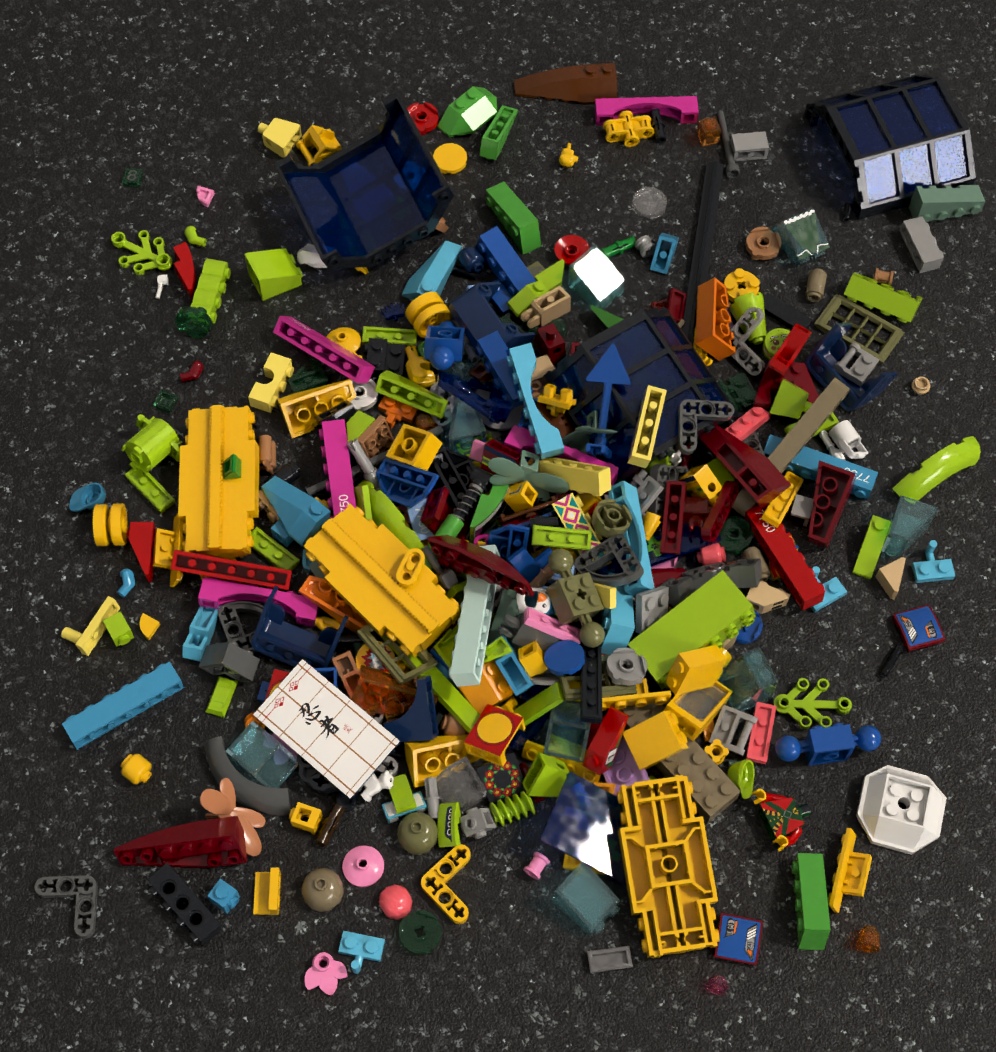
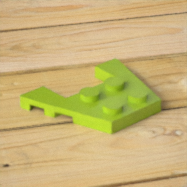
(447, 644)

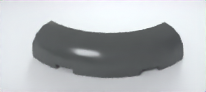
(743, 573)
(248, 794)

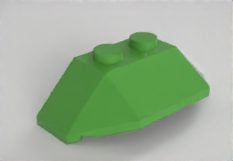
(468, 112)

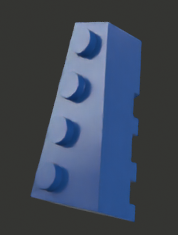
(504, 261)
(494, 353)

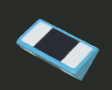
(392, 816)

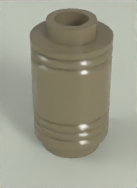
(815, 285)
(755, 553)

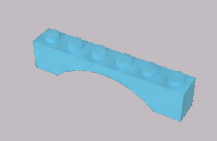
(547, 437)
(627, 495)

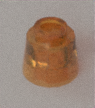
(425, 422)
(868, 940)

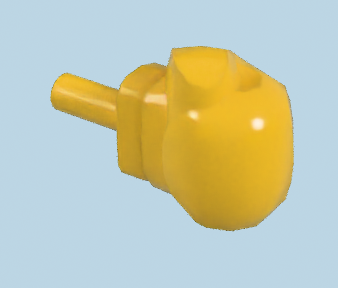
(567, 157)

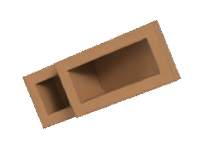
(347, 671)

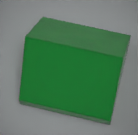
(232, 467)

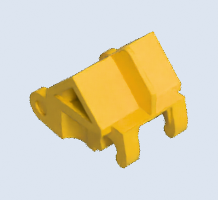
(322, 140)

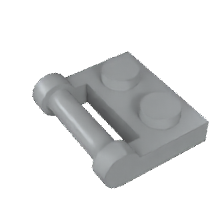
(861, 368)
(726, 728)

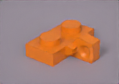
(397, 411)

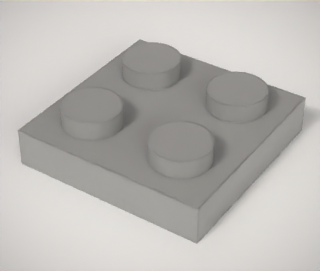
(650, 607)

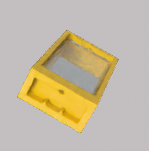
(698, 708)

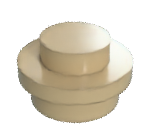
(920, 385)

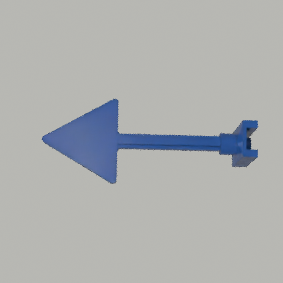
(609, 371)

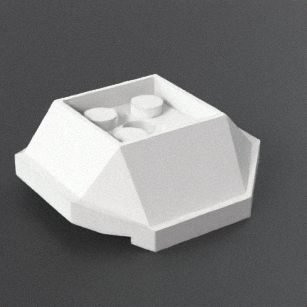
(896, 827)

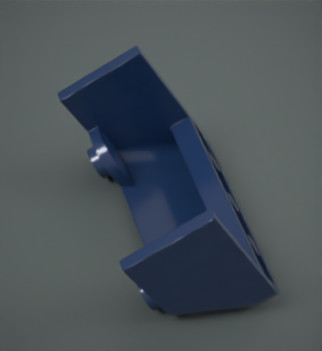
(479, 319)
(827, 354)
(291, 643)

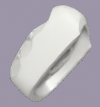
(310, 256)

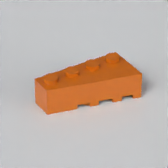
(713, 320)

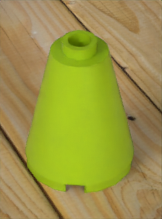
(741, 305)

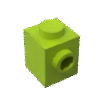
(118, 629)

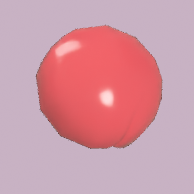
(395, 902)

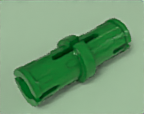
(628, 243)

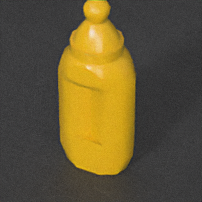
(323, 622)

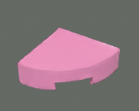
(204, 195)

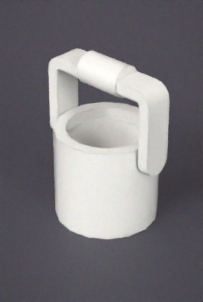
(846, 439)

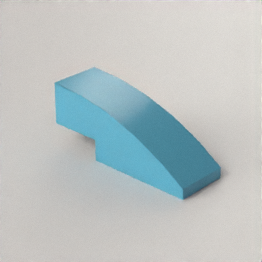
(200, 633)

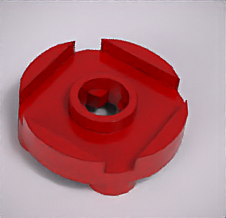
(431, 116)

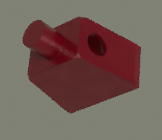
(549, 340)

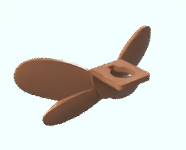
(223, 805)

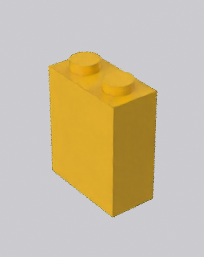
(695, 670)
(655, 739)

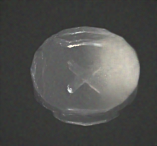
(649, 202)

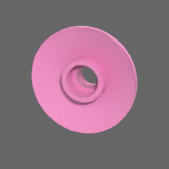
(365, 875)

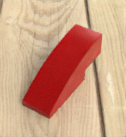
(185, 268)

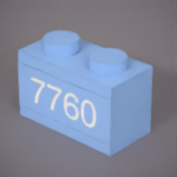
(414, 516)

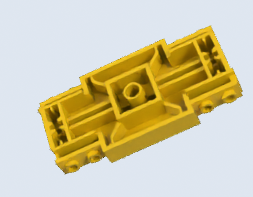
(216, 508)
(362, 570)
(667, 866)

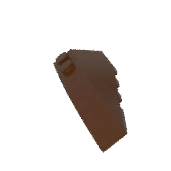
(571, 83)

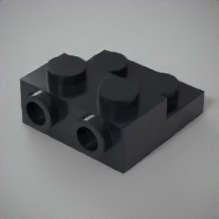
(385, 356)

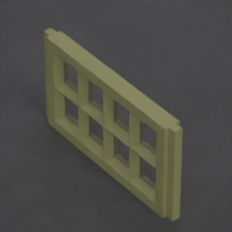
(888, 345)

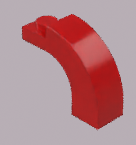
(789, 349)

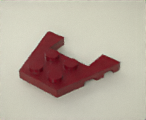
(771, 381)

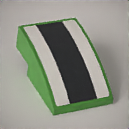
(488, 510)

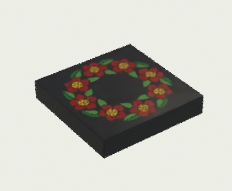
(501, 781)

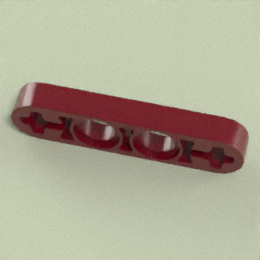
(720, 511)

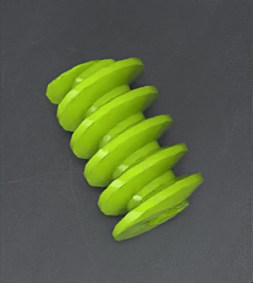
(512, 808)

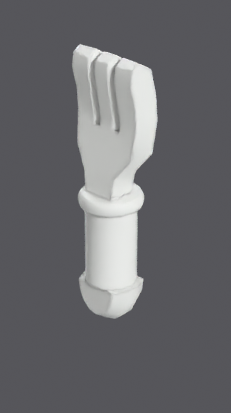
(830, 446)

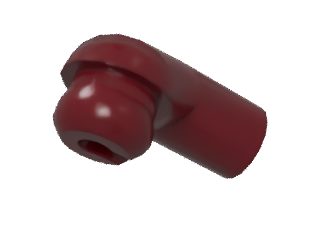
(194, 372)

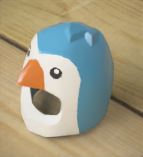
(539, 602)

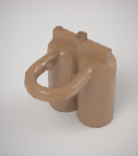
(267, 453)

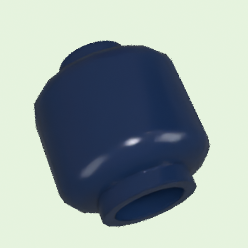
(471, 259)

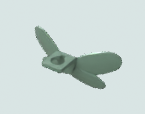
(579, 438)
(509, 473)

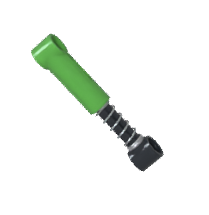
(452, 525)

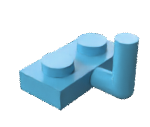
(933, 569)
(833, 591)
(361, 948)

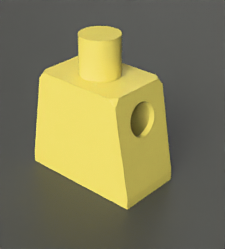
(280, 135)

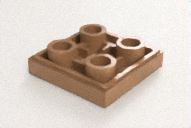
(376, 437)

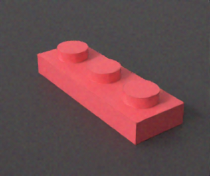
(749, 423)
(761, 733)

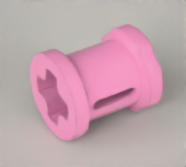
(536, 865)

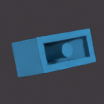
(664, 253)

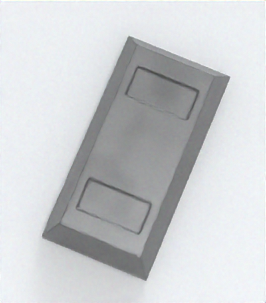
(609, 959)

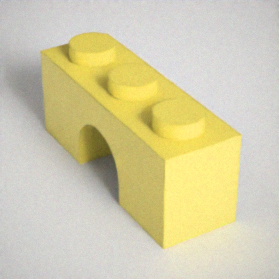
(266, 395)

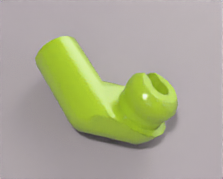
(192, 237)

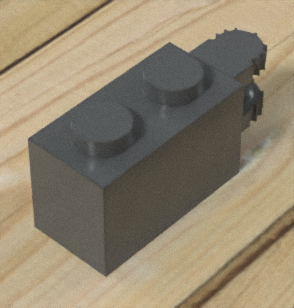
(523, 634)

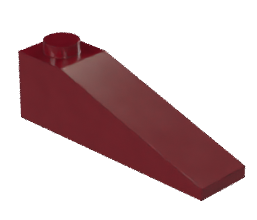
(673, 517)

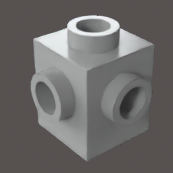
(477, 822)

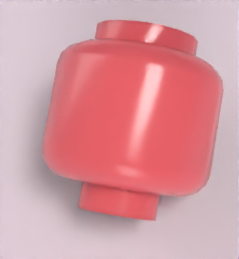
(711, 554)

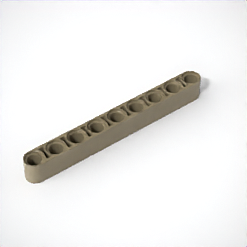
(799, 435)

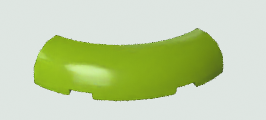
(938, 468)
(387, 513)

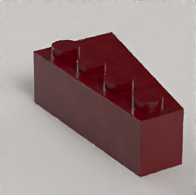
(829, 500)

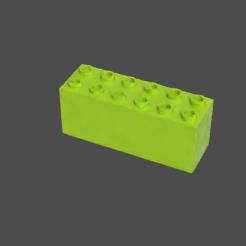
(699, 621)

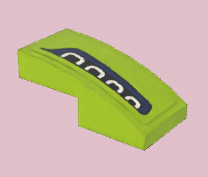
(448, 824)

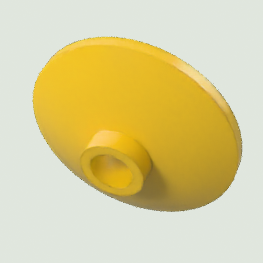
(346, 338)

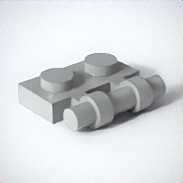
(647, 491)

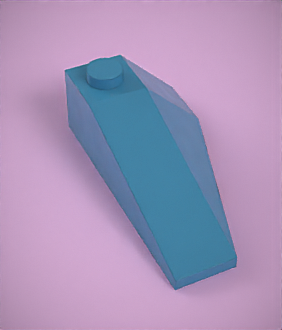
(296, 509)

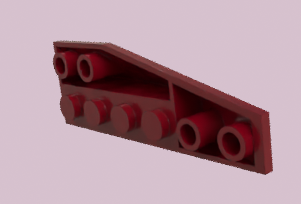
(746, 465)
(478, 563)
(188, 845)

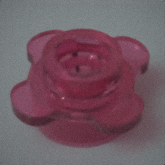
(717, 985)

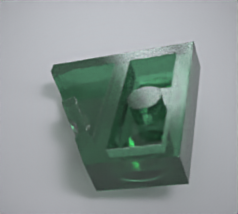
(308, 377)

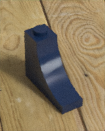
(420, 720)

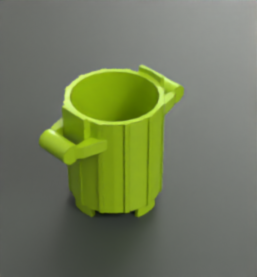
(152, 443)

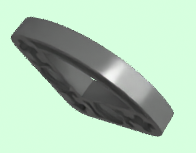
(612, 551)
(234, 608)

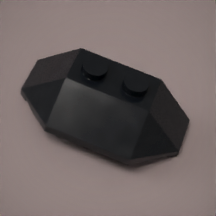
(454, 475)

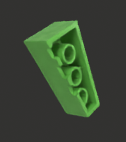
(515, 217)
(811, 901)

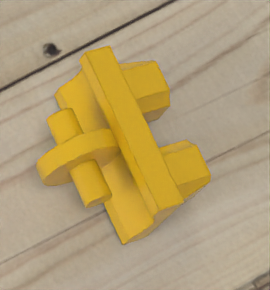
(556, 402)

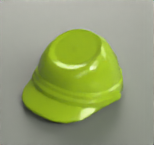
(742, 775)

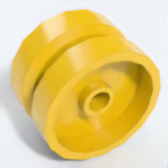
(427, 310)
(110, 524)

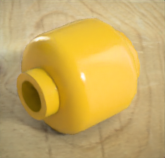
(136, 768)

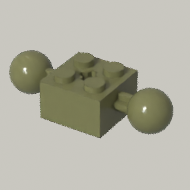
(575, 598)

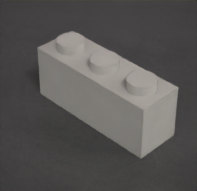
(921, 244)

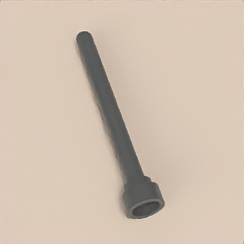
(732, 168)

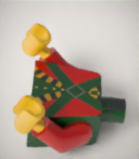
(781, 817)

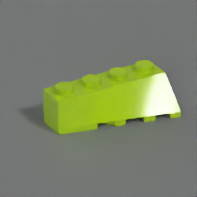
(882, 297)

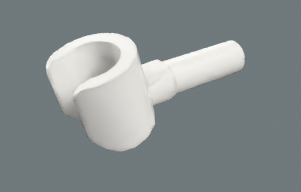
(162, 280)
(675, 458)

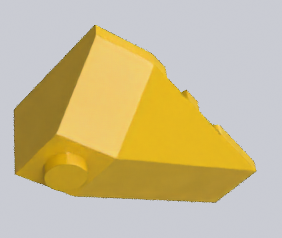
(302, 407)
(433, 756)

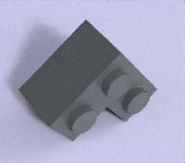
(229, 660)

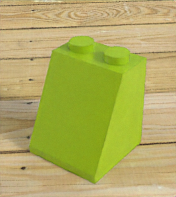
(273, 272)

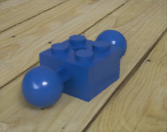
(444, 344)
(828, 744)

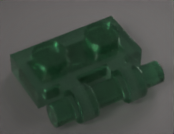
(741, 389)

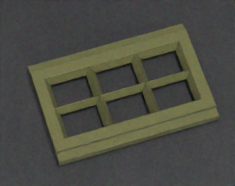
(389, 663)
(607, 691)

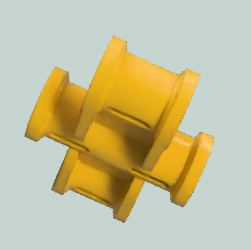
(628, 128)

